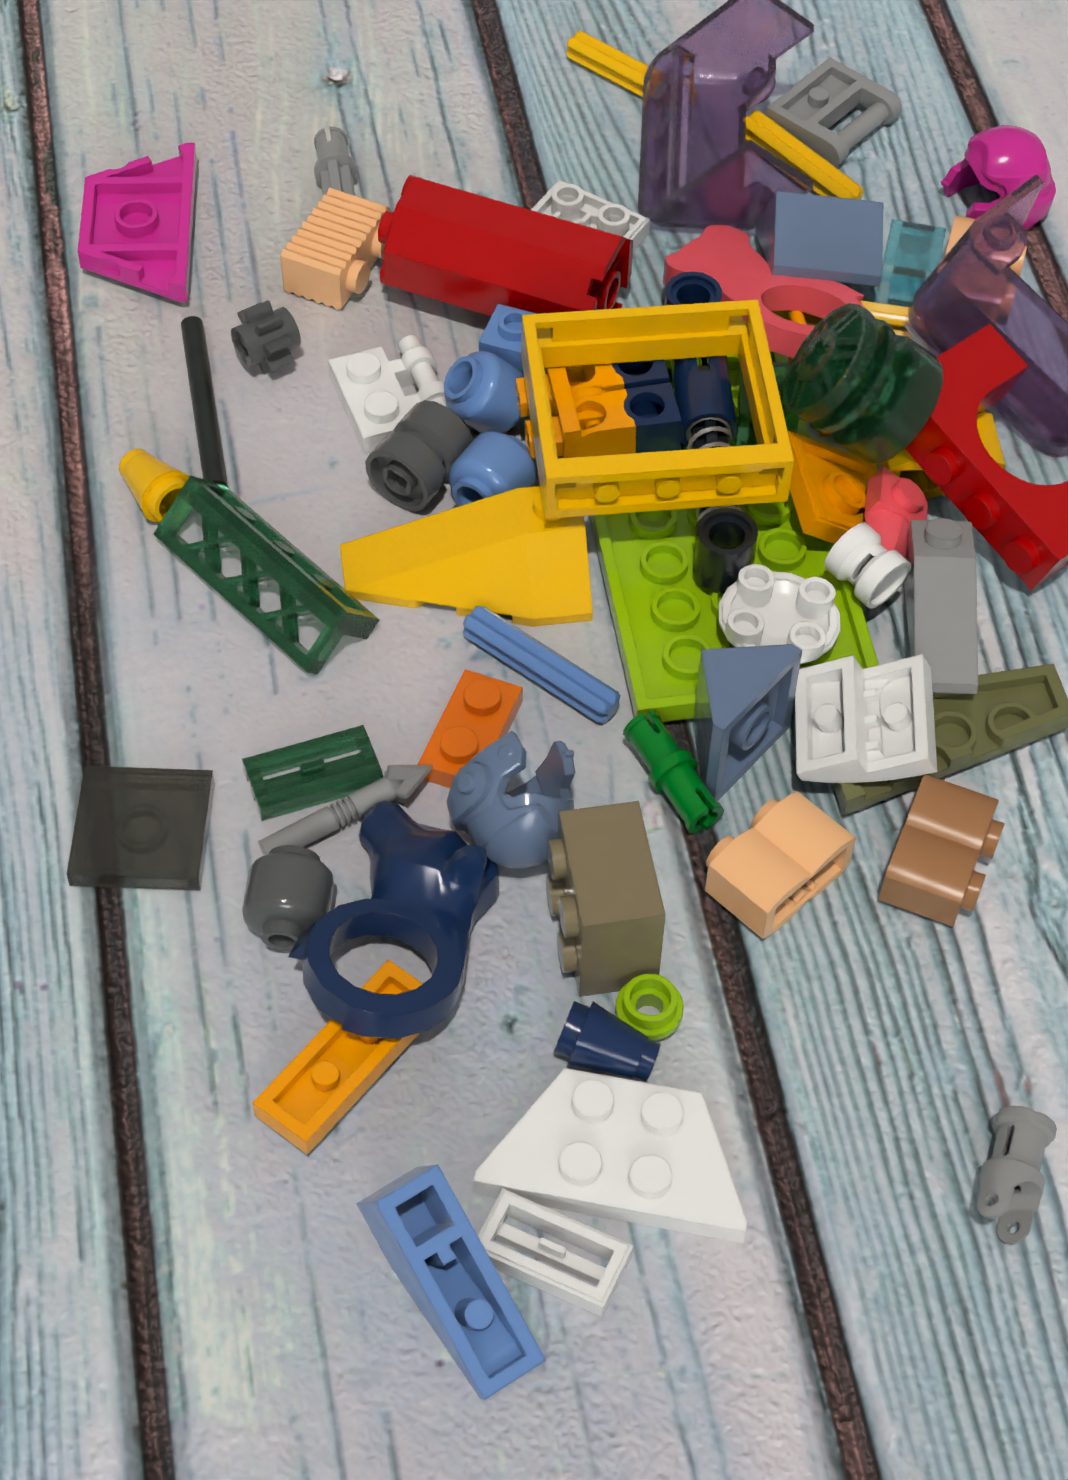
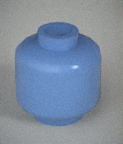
(483, 392)
(490, 467)

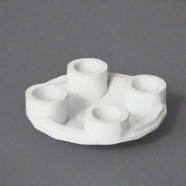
(780, 610)

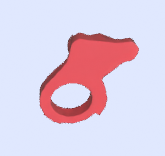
(745, 275)

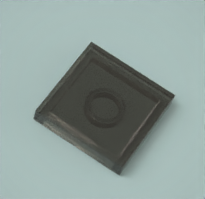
(141, 828)

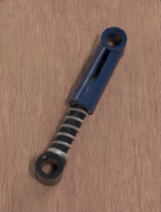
(706, 405)

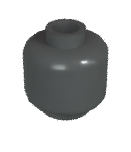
(286, 894)

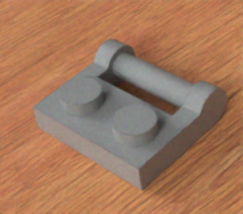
(824, 99)

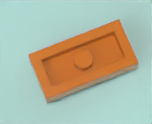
(472, 720)

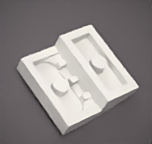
(865, 721)

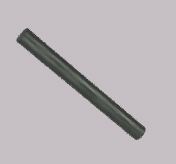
(203, 401)

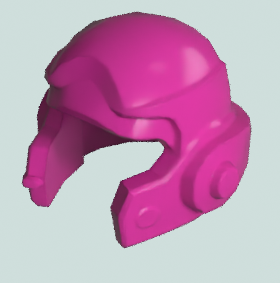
(1002, 162)

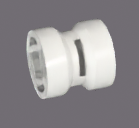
(867, 565)

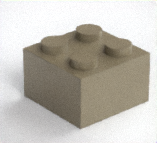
(605, 897)

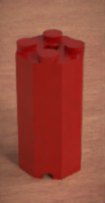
(498, 253)

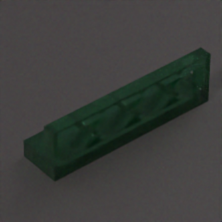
(278, 559)

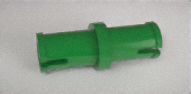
(673, 772)

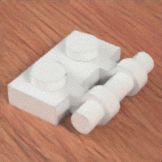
(373, 392)

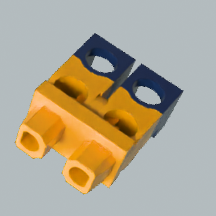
(608, 409)

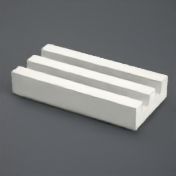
(545, 1277)

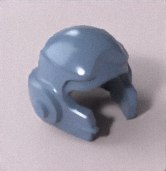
(516, 822)

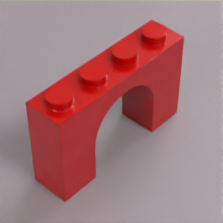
(1016, 517)

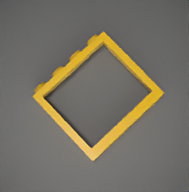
(663, 477)

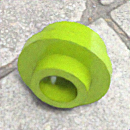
(655, 992)

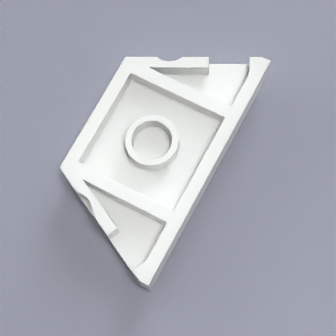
(619, 1155)

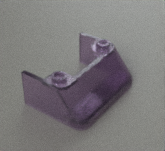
(695, 114)
(980, 288)

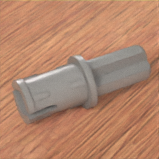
(334, 164)

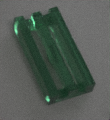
(316, 780)

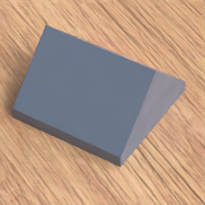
(823, 237)
(741, 708)

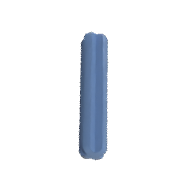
(541, 664)

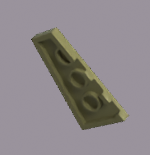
(970, 728)

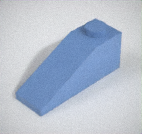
(451, 1278)

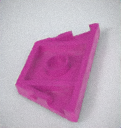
(141, 223)

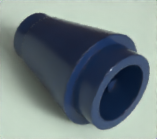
(605, 1043)

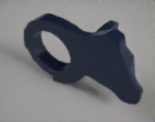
(424, 893)

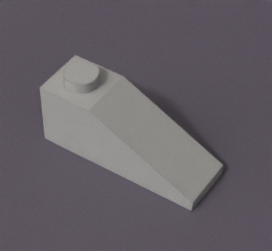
(943, 602)

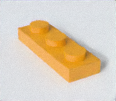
(331, 1072)

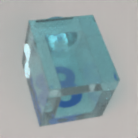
(909, 259)

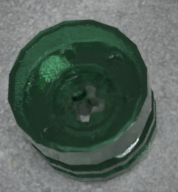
(863, 384)

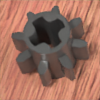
(265, 337)

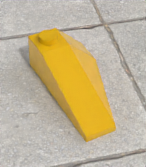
(479, 555)

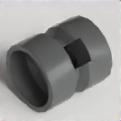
(418, 455)

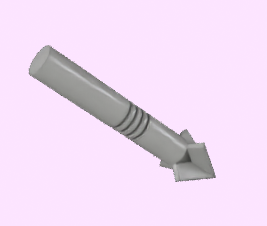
(397, 784)

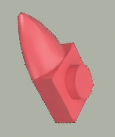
(891, 506)

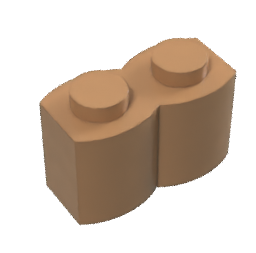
(940, 849)

